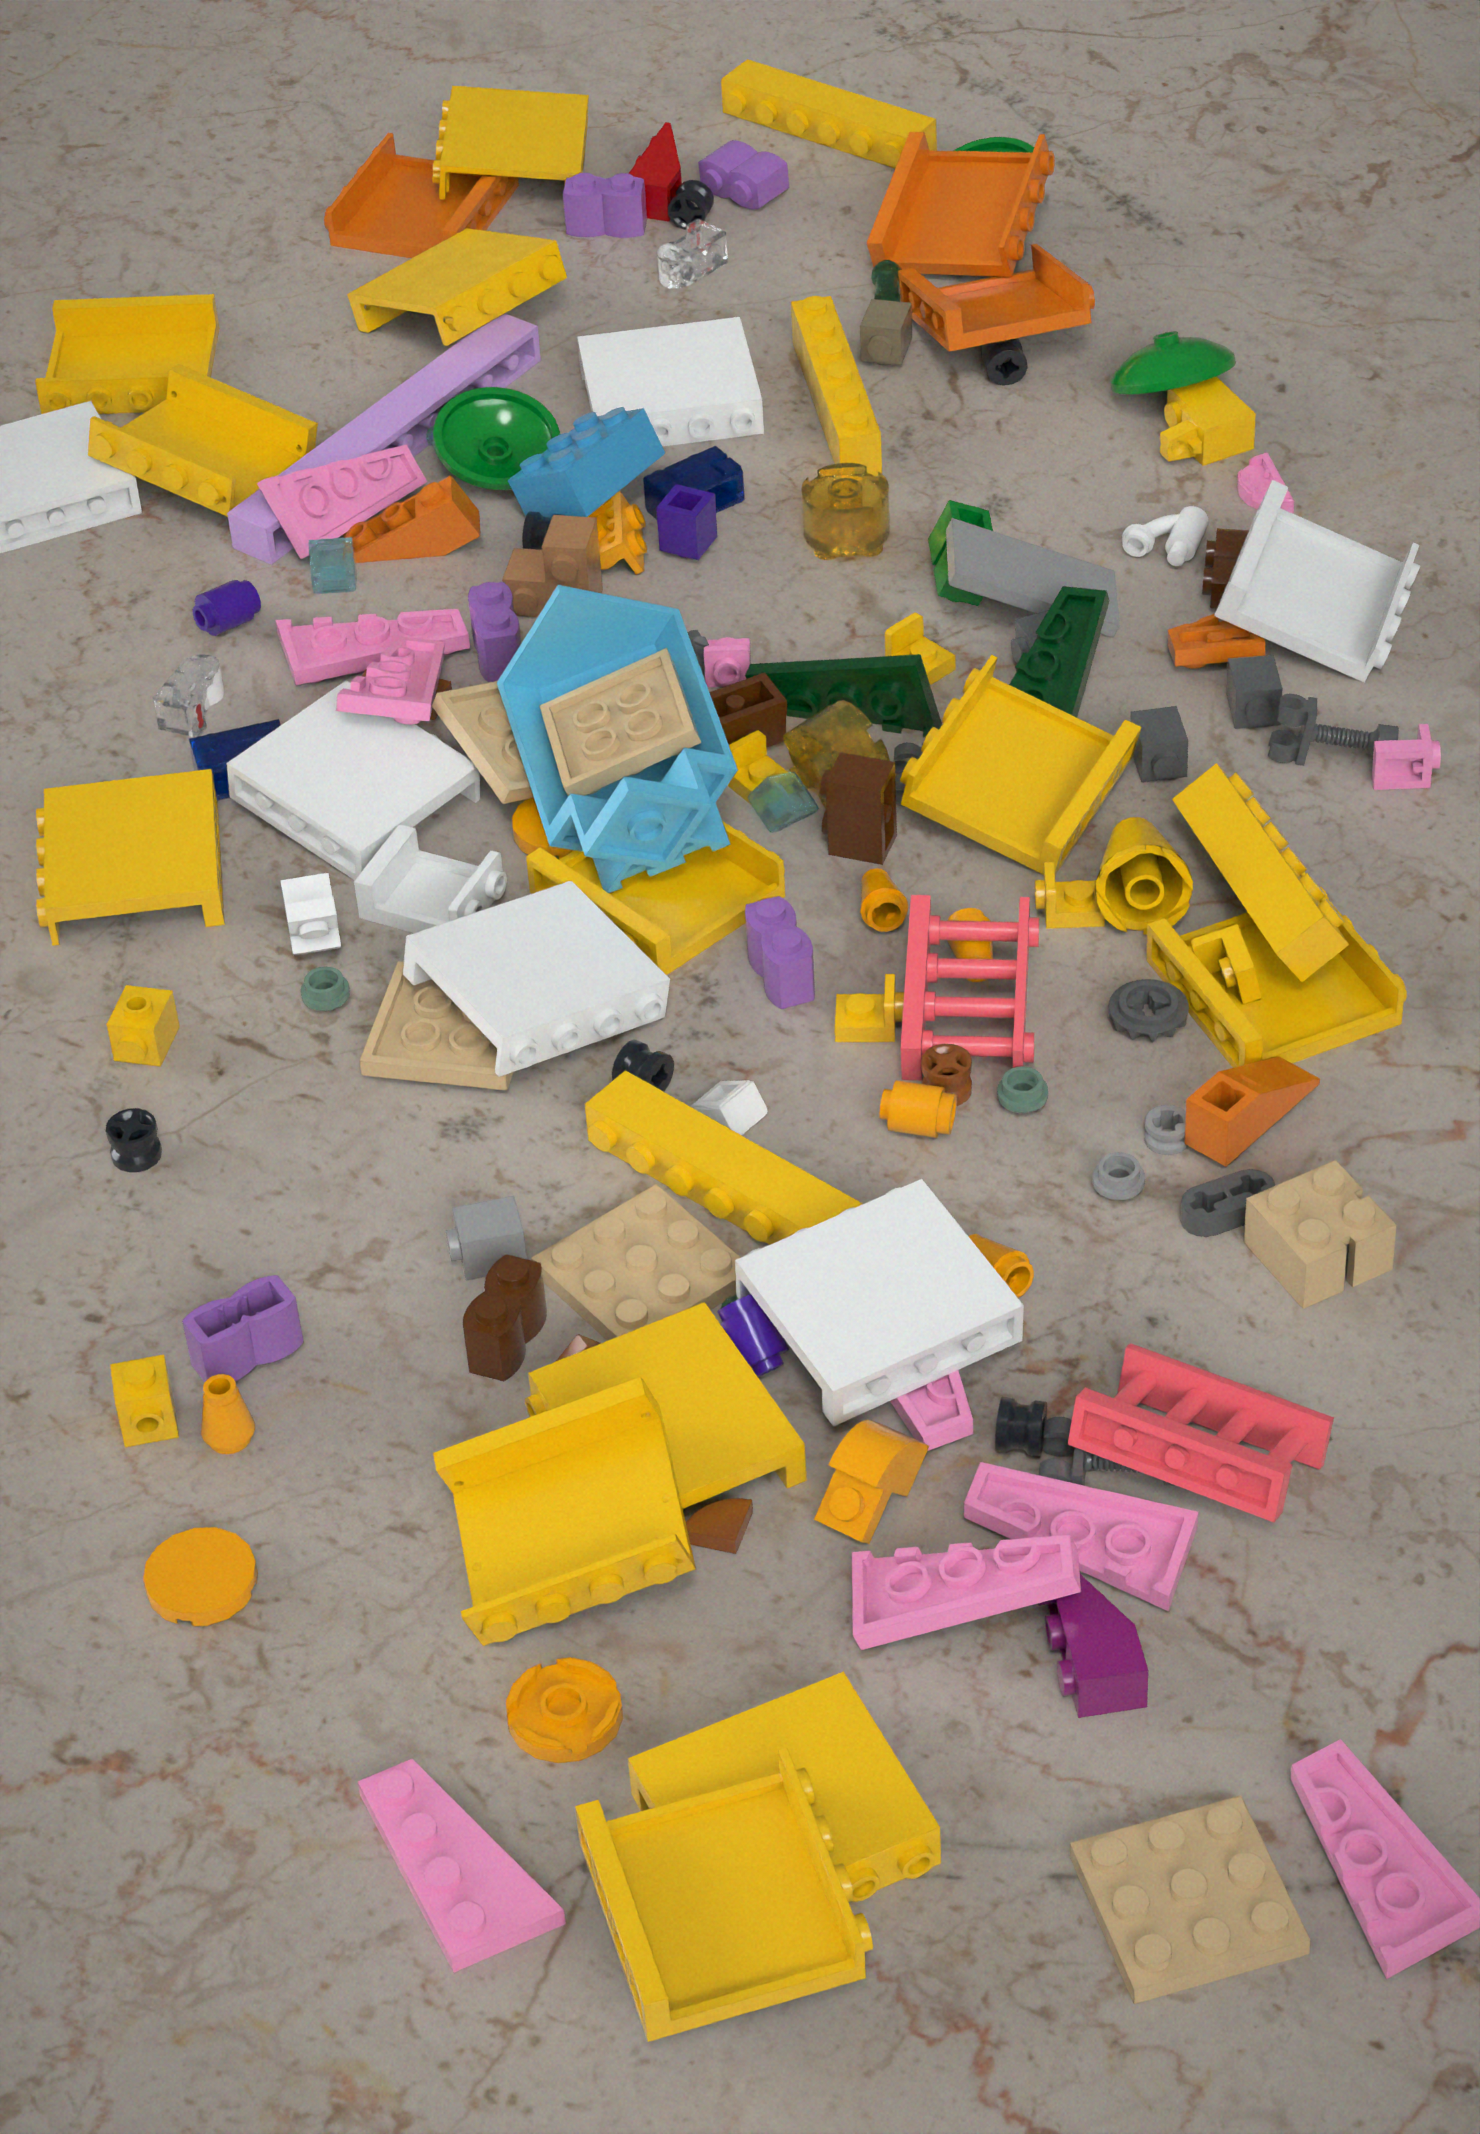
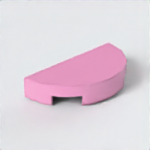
(1255, 481)

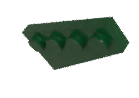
(1064, 649)
(884, 688)

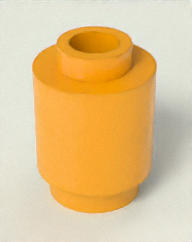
(918, 1109)

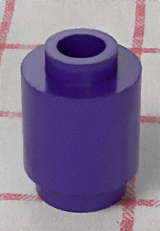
(226, 607)
(753, 1334)

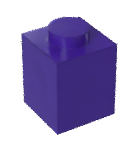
(686, 522)

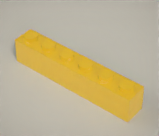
(822, 112)
(835, 384)
(1260, 871)
(708, 1161)

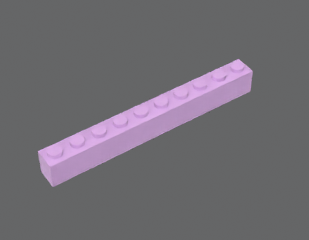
(484, 358)

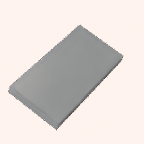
(1021, 571)

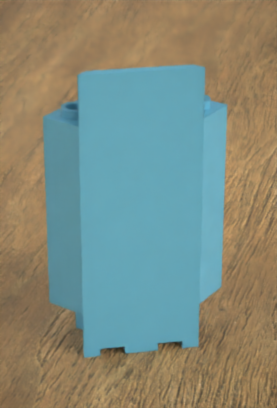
(643, 817)

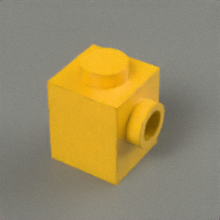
(143, 1025)
(144, 1400)

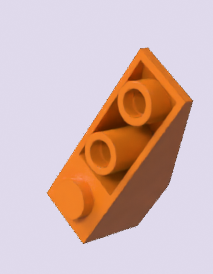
(420, 527)
(1242, 1105)

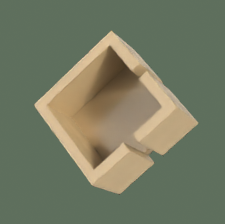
(1304, 1230)

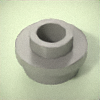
(1118, 1176)

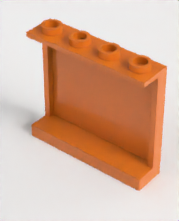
(960, 209)
(398, 210)
(1000, 307)

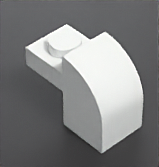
(310, 914)

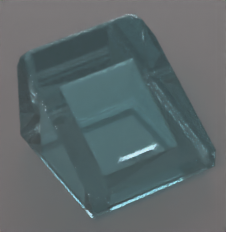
(332, 565)
(782, 801)

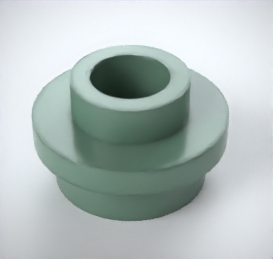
(324, 989)
(1022, 1090)

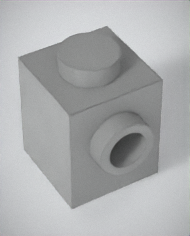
(485, 1234)

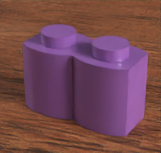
(744, 174)
(605, 206)
(493, 627)
(780, 952)
(244, 1330)

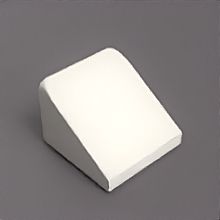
(733, 1105)

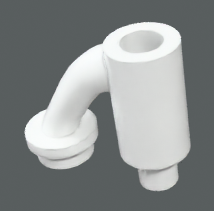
(1184, 538)

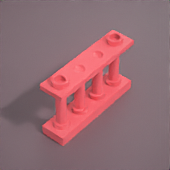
(926, 968)
(1191, 1457)

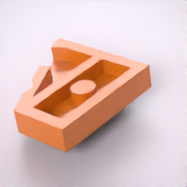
(1211, 642)

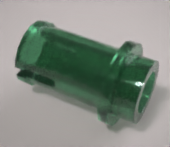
(886, 281)

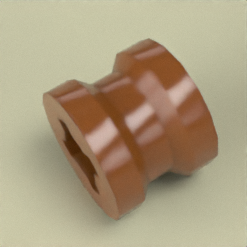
(948, 1068)

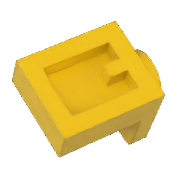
(908, 639)
(752, 764)
(1067, 902)
(1227, 952)
(869, 1016)

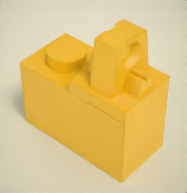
(1206, 423)

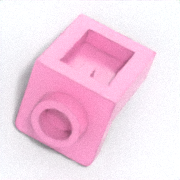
(726, 661)
(1405, 762)

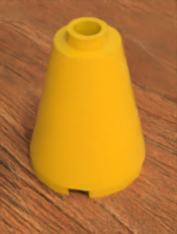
(1141, 878)

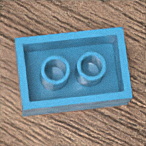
(587, 463)

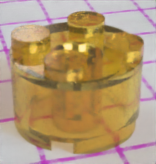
(845, 511)
(822, 737)

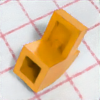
(868, 1468)

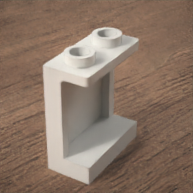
(424, 889)

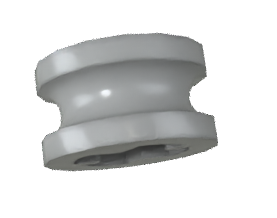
(1165, 1141)

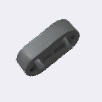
(1221, 1202)

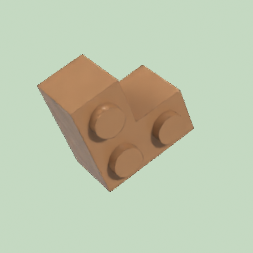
(567, 559)

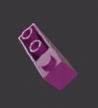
(1098, 1651)

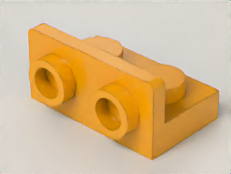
(620, 533)

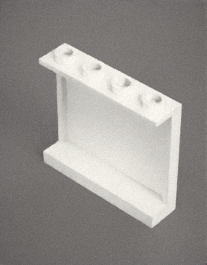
(686, 376)
(53, 484)
(1316, 590)
(347, 780)
(540, 975)
(882, 1299)

